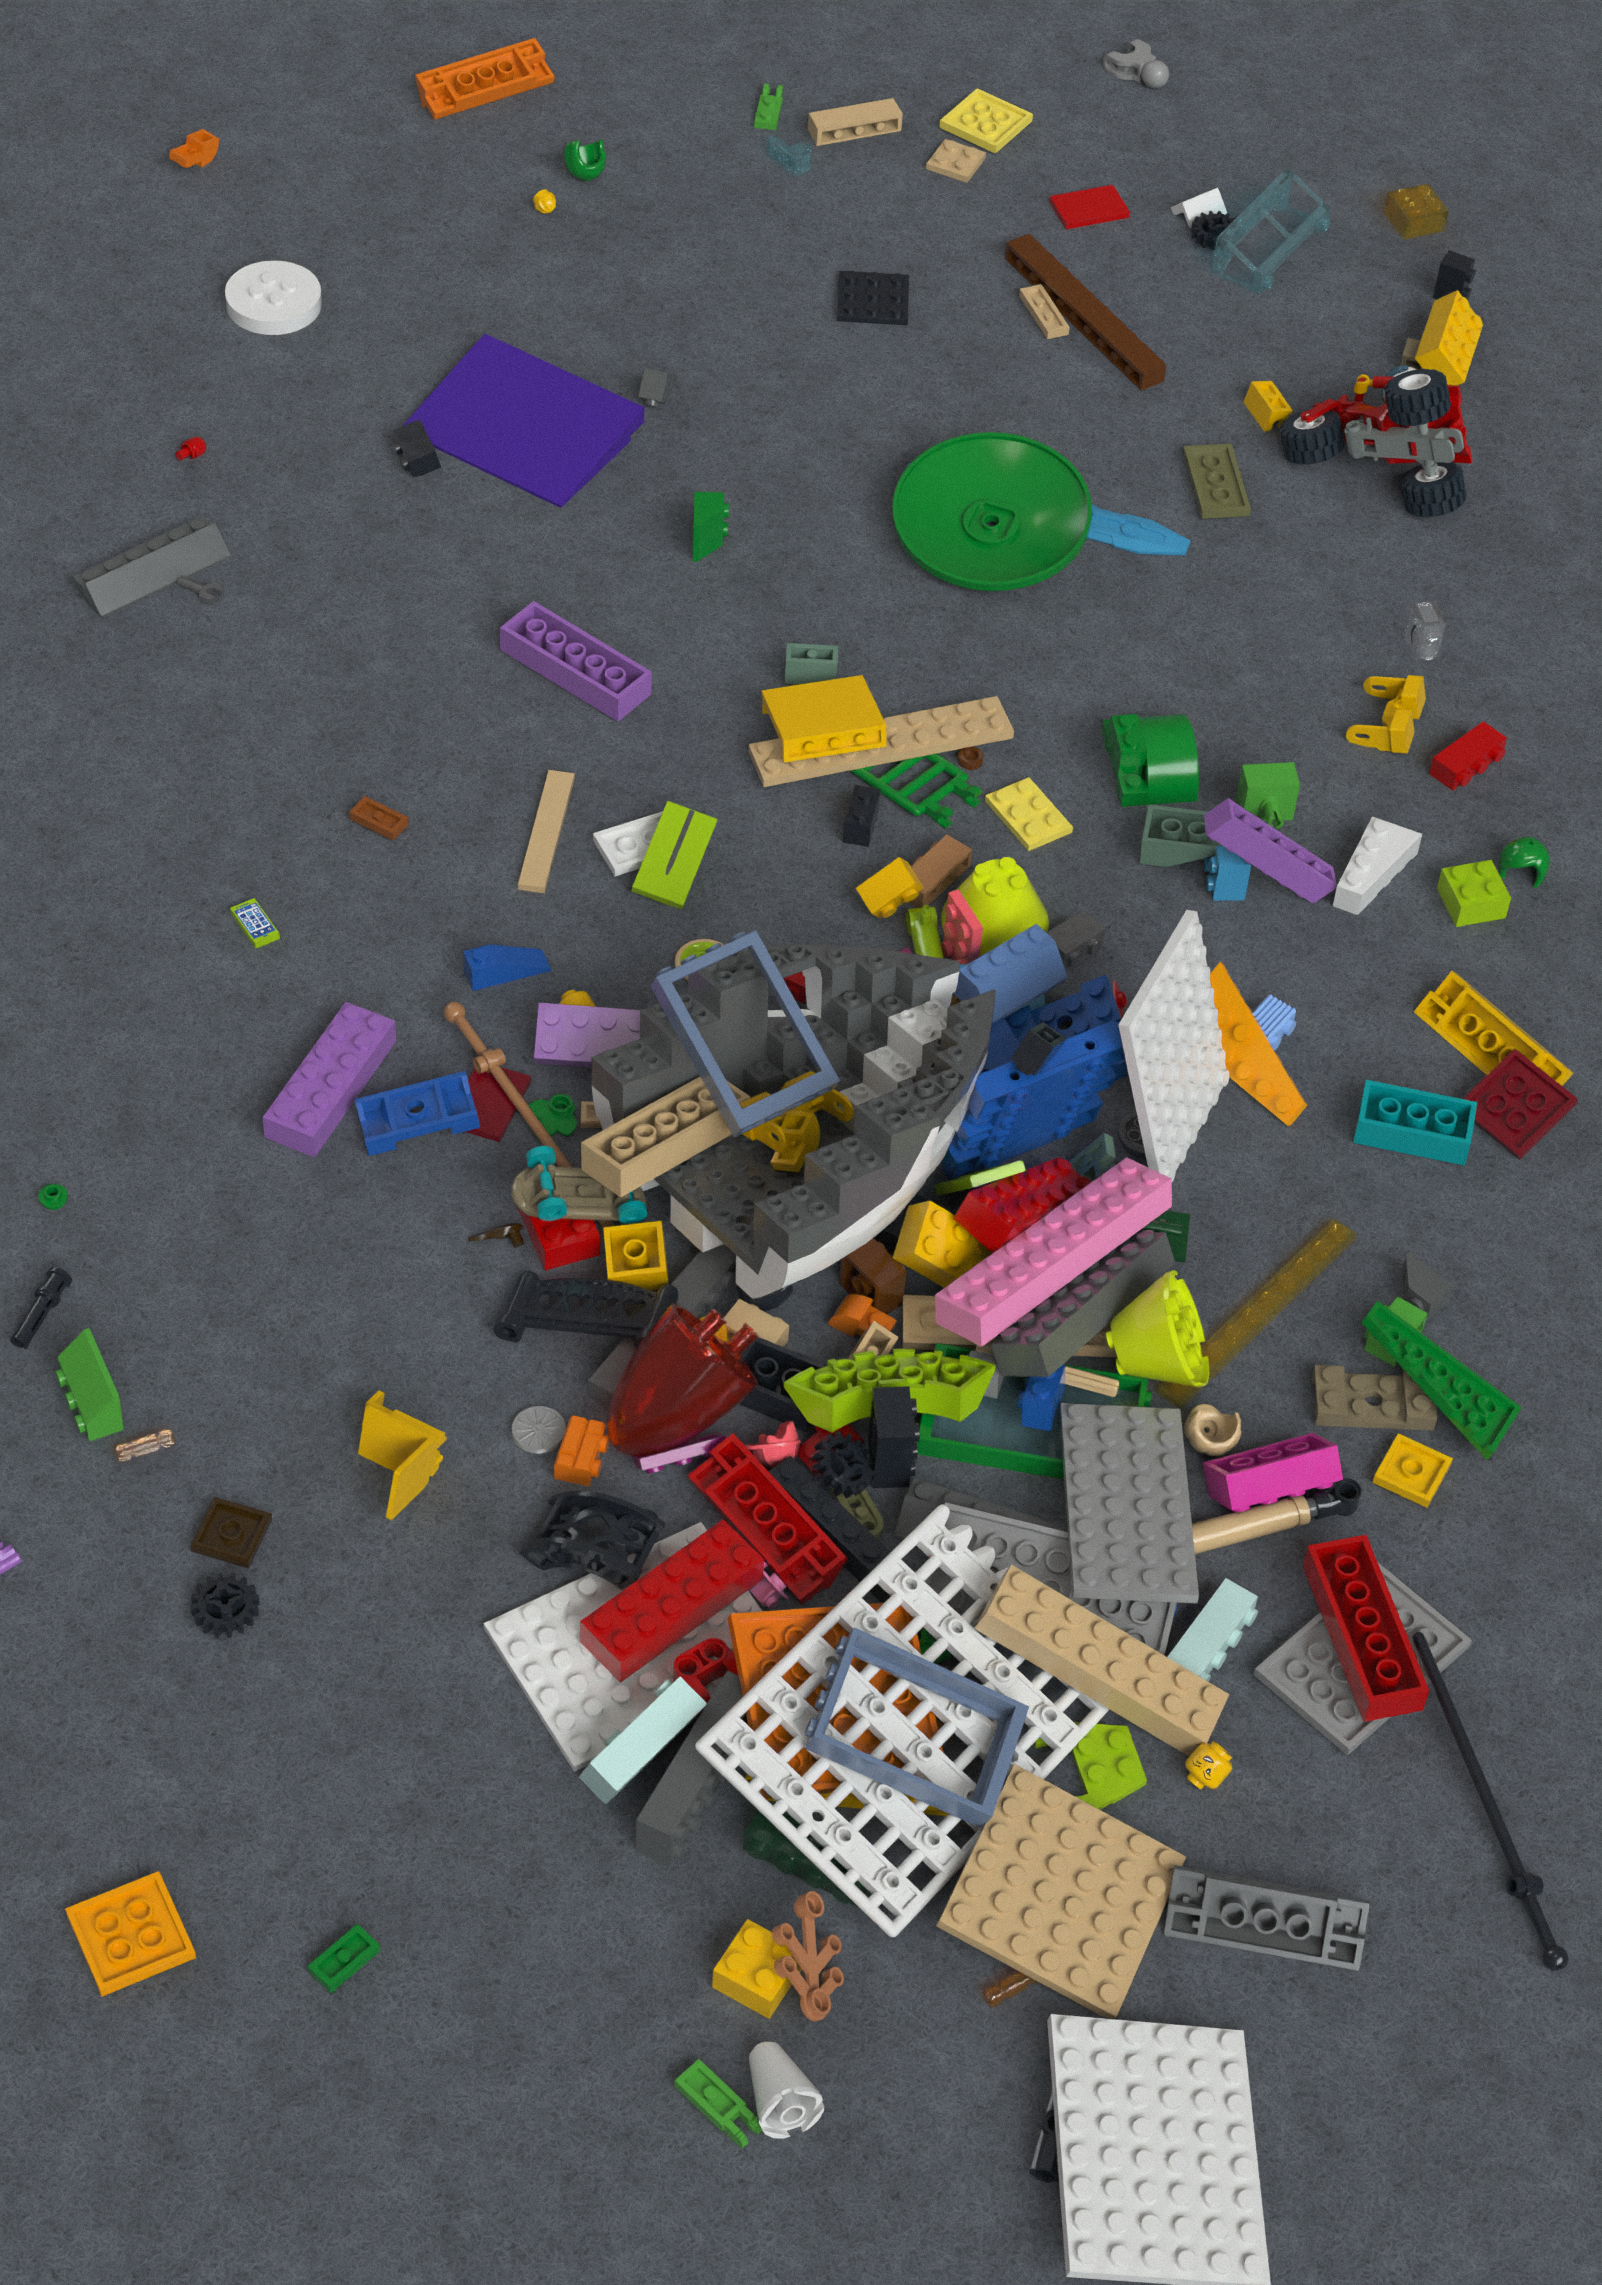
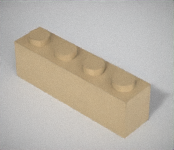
(855, 121)

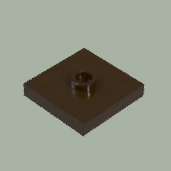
(231, 1532)

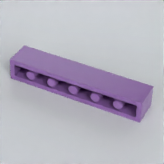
(1270, 851)

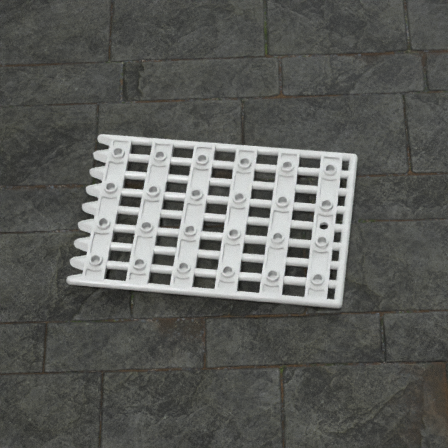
(894, 1730)

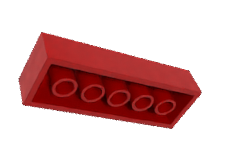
(1015, 1203)
(671, 1600)
(1365, 1628)

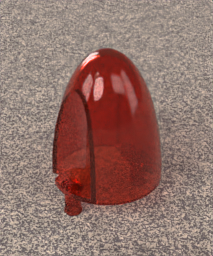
(678, 1383)

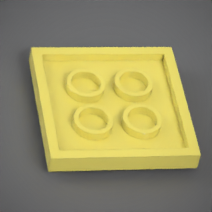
(986, 120)

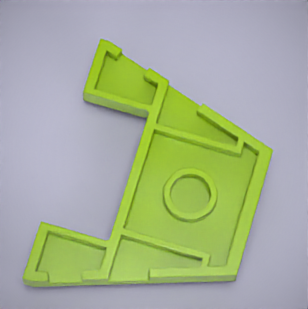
(1106, 1764)

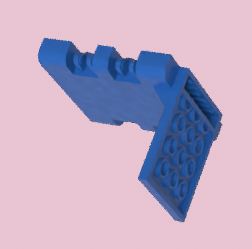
(1023, 1111)

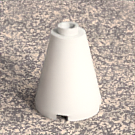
(782, 2092)

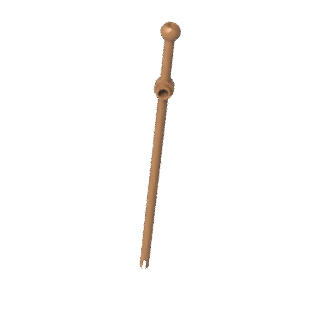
(490, 1061)

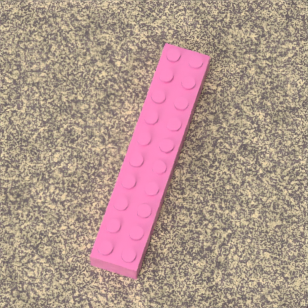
(1053, 1251)

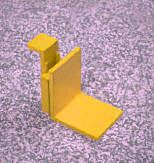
(401, 1446)

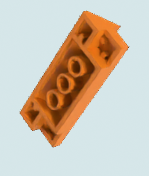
(483, 78)

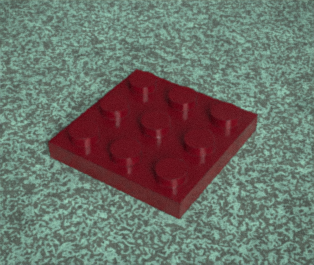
(1519, 1103)

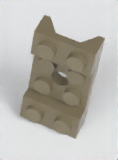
(1343, 1402)

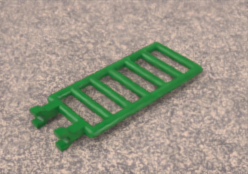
(928, 805)

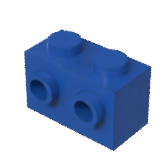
(1042, 1399)

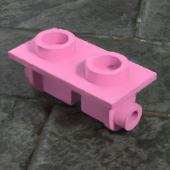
(769, 1590)

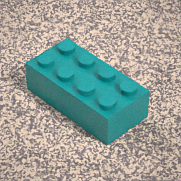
(1415, 1122)

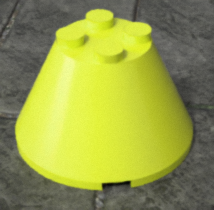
(1002, 902)
(1161, 1335)

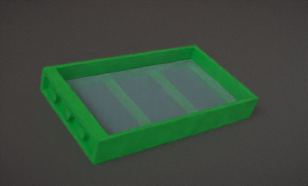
(994, 1431)

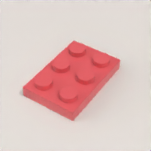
(961, 930)

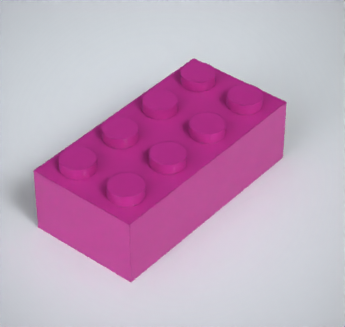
(1273, 1472)

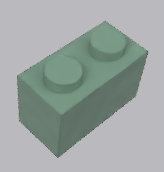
(810, 663)

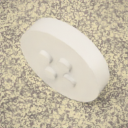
(273, 297)

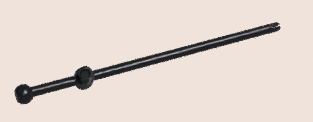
(1521, 1884)

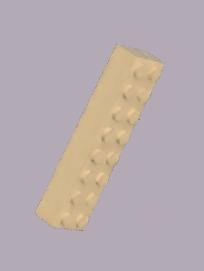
(1101, 1661)

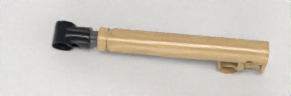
(1276, 1516)

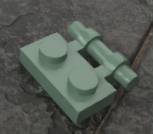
(1095, 1158)

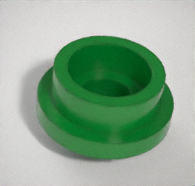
(53, 1202)

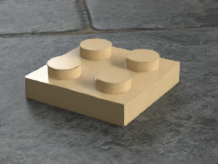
(956, 160)

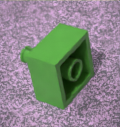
(1269, 791)

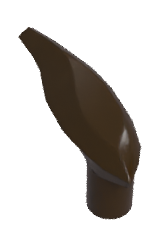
(501, 1232)

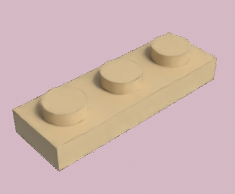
(1044, 311)

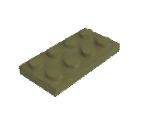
(1216, 481)

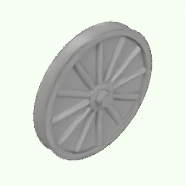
(538, 1429)

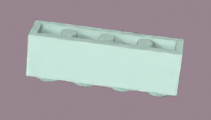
(1215, 1629)

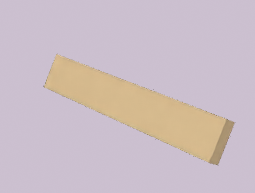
(546, 831)

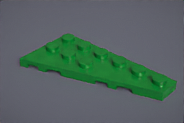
(1461, 1394)

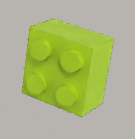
(1473, 893)

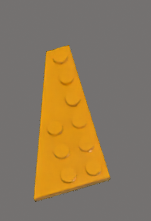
(1249, 1054)

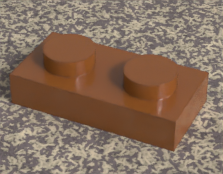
(379, 818)

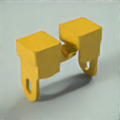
(1398, 717)
(826, 1102)

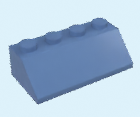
(1016, 970)

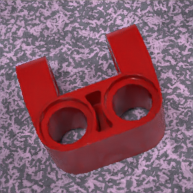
(702, 1668)

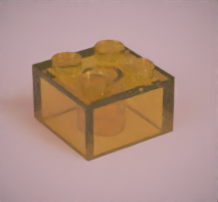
(1416, 211)

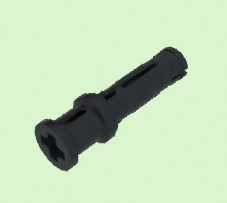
(46, 1297)

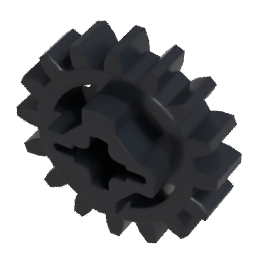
(1209, 227)
(842, 1464)
(225, 1605)

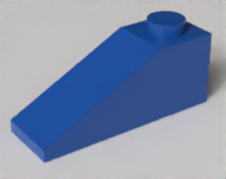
(501, 964)

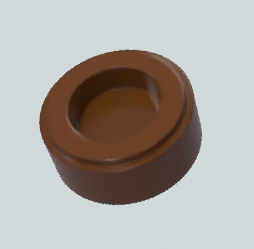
(970, 758)

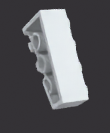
(1377, 859)

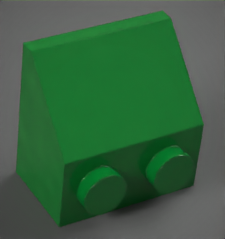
(708, 523)

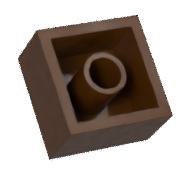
(874, 1274)

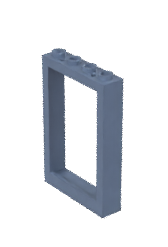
(736, 1118)
(939, 1680)

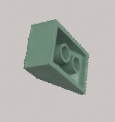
(1175, 837)

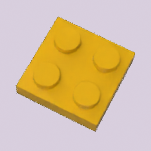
(1412, 1470)

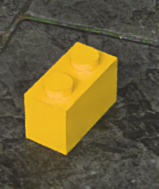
(890, 888)

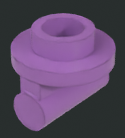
(8, 1557)

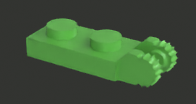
(769, 108)
(716, 2101)

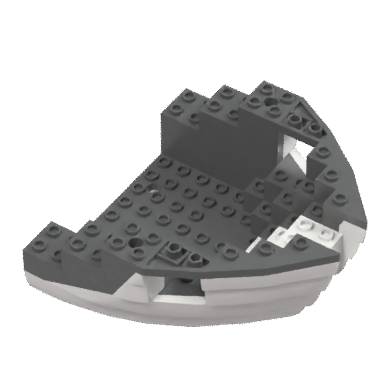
(899, 1062)

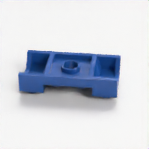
(1086, 1009)
(388, 1118)

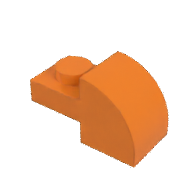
(198, 150)
(857, 1314)

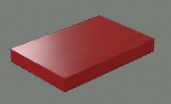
(1089, 207)

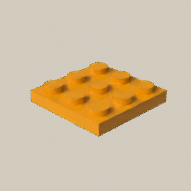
(130, 1933)

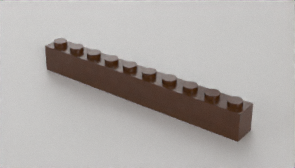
(1086, 312)

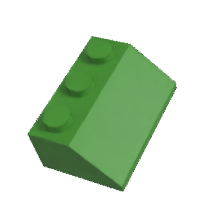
(89, 1388)

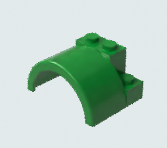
(1165, 748)

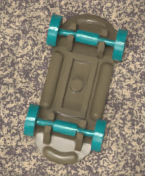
(570, 1193)

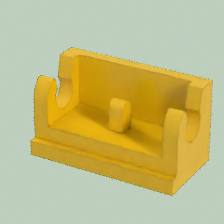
(1266, 404)

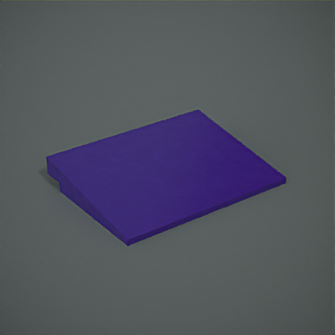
(527, 420)

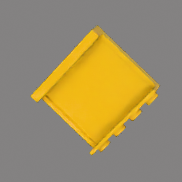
(825, 718)

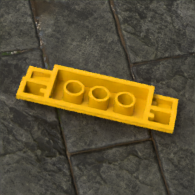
(1482, 1029)

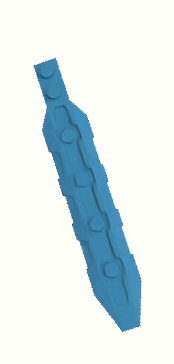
(1135, 534)

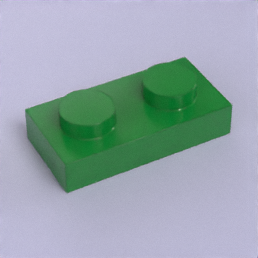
(344, 1958)

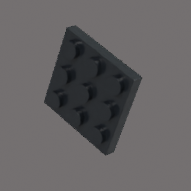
(873, 298)

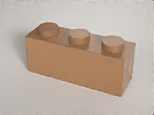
(940, 868)

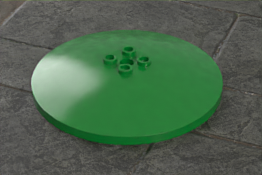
(1000, 479)

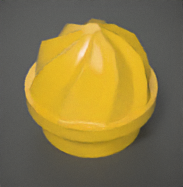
(544, 201)

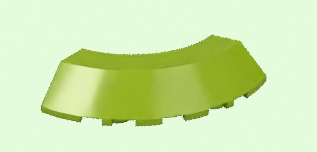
(845, 1386)

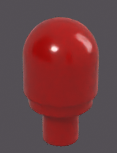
(194, 446)

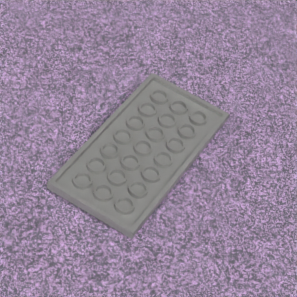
(1127, 1504)
(1046, 1557)

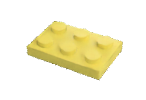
(1028, 814)

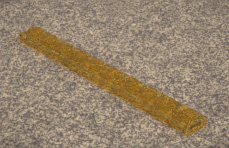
(1265, 1306)

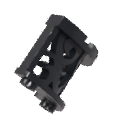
(571, 1508)

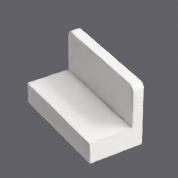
(1203, 203)

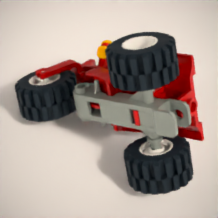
(1414, 425)

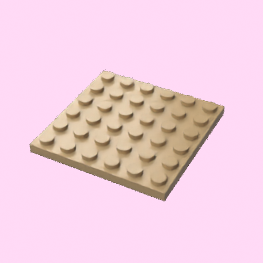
(1062, 1892)

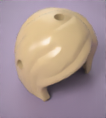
(1222, 1434)

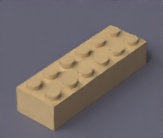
(656, 1138)

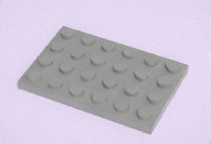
(1312, 1681)

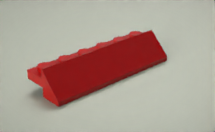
(768, 1519)

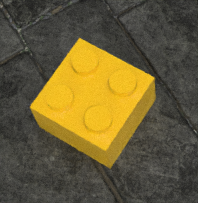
(637, 1254)
(748, 1970)

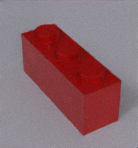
(1468, 756)

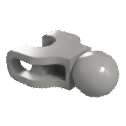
(1137, 65)

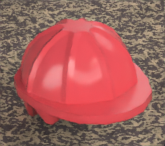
(777, 1448)

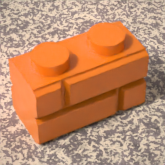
(580, 1451)

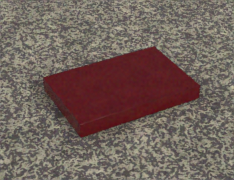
(493, 1104)

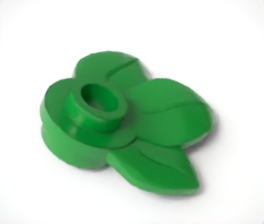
(555, 1119)

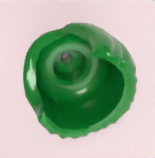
(585, 161)
(1525, 853)

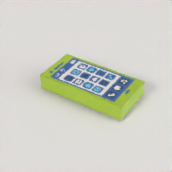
(254, 923)

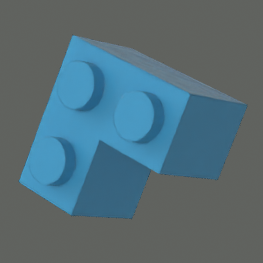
(1227, 875)

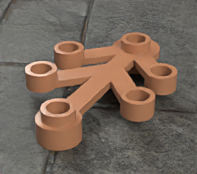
(814, 1998)

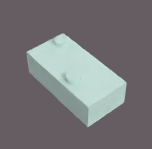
(643, 1739)

